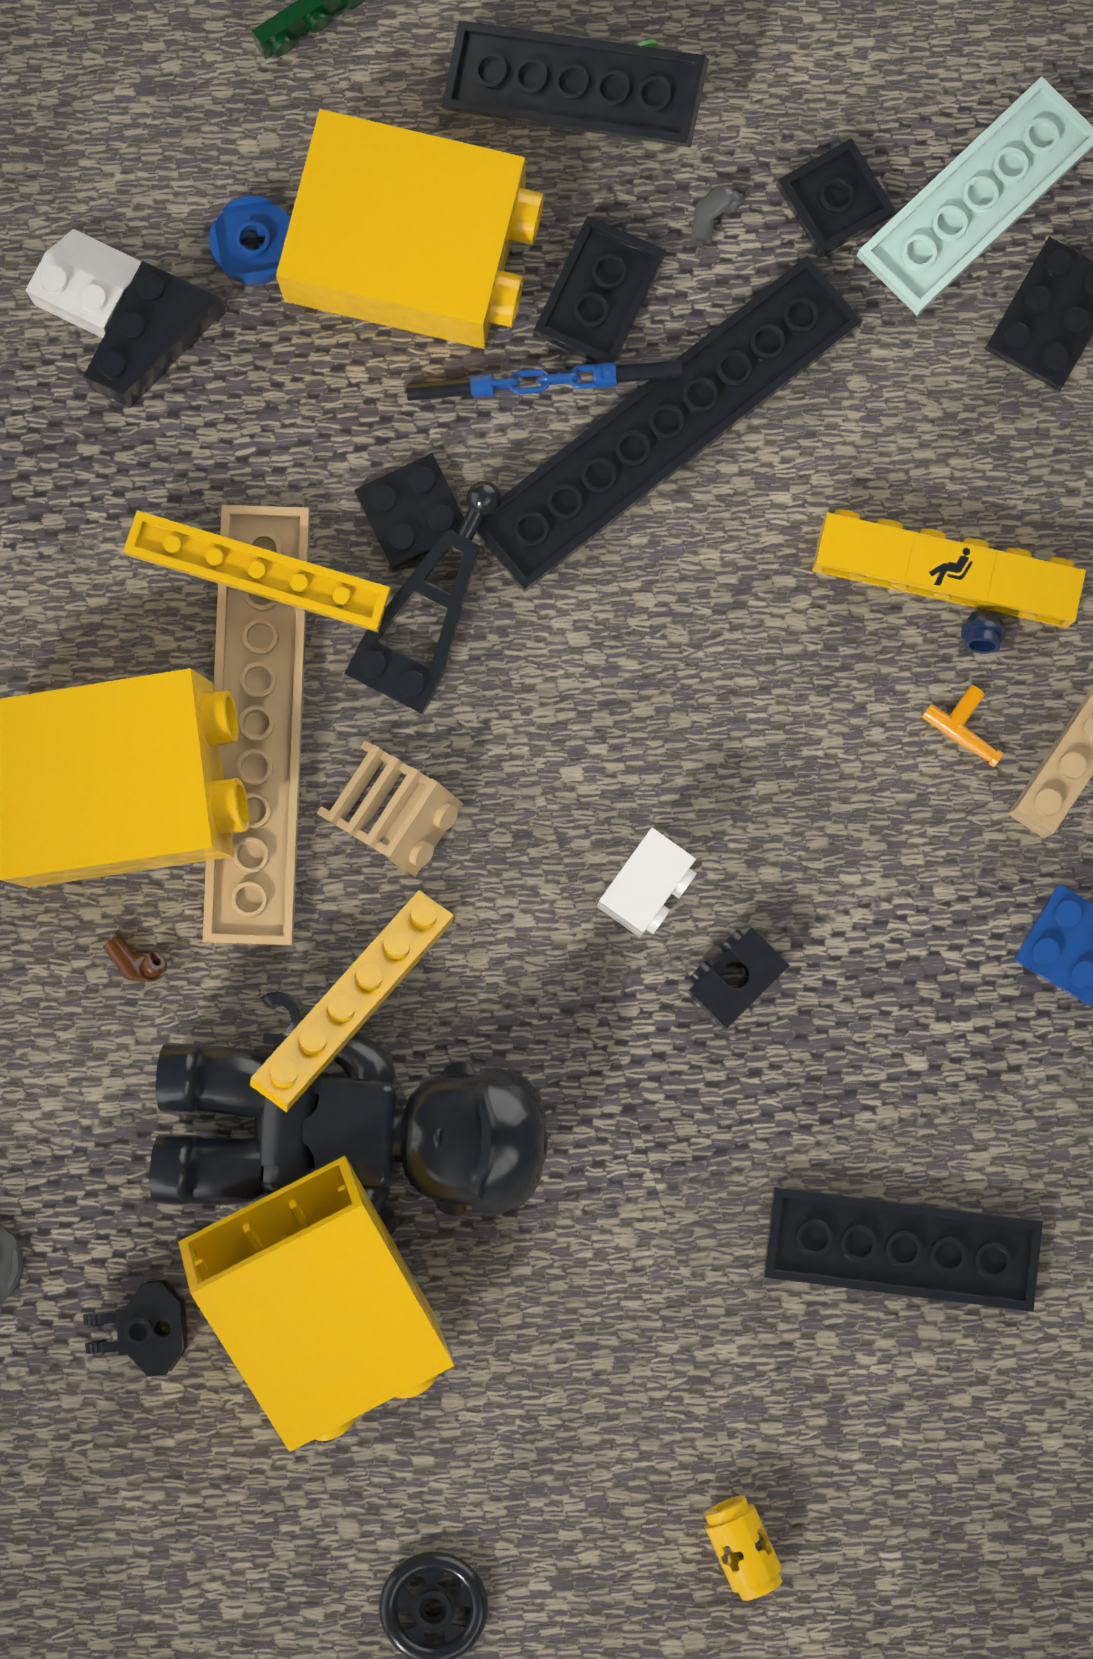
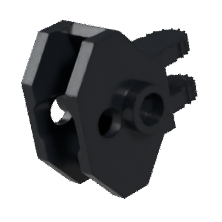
(141, 1331)

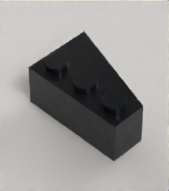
(149, 332)

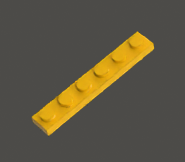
(257, 571)
(351, 1001)

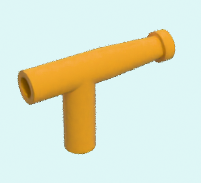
(954, 725)

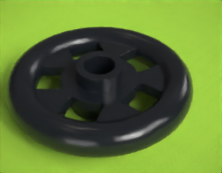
(396, 1597)

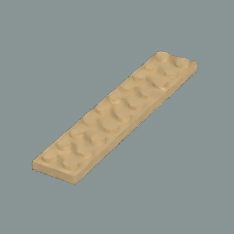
(262, 665)

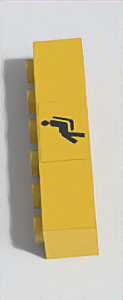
(949, 569)

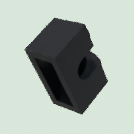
(761, 966)

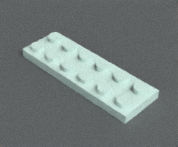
(978, 196)

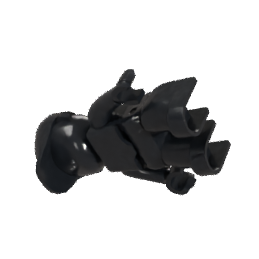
(457, 1138)

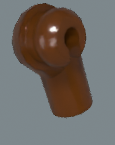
(135, 965)

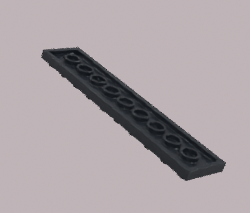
(666, 423)

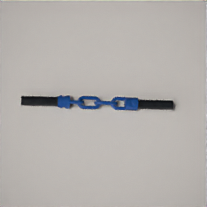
(603, 376)

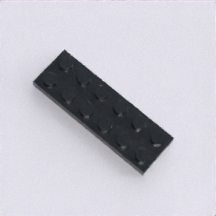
(575, 83)
(903, 1249)

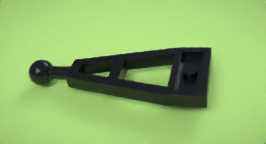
(396, 673)

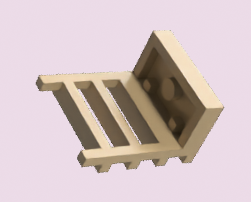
(410, 822)

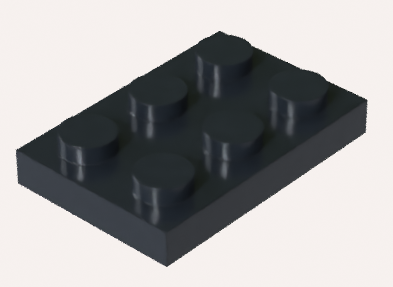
(599, 292)
(1048, 316)

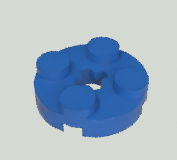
(232, 228)

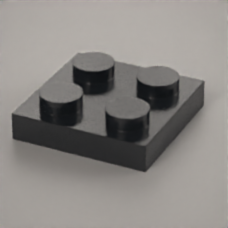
(835, 197)
(410, 509)

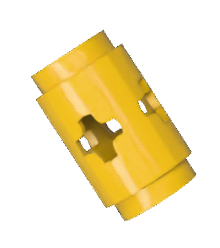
(737, 1526)

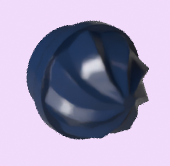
(983, 632)

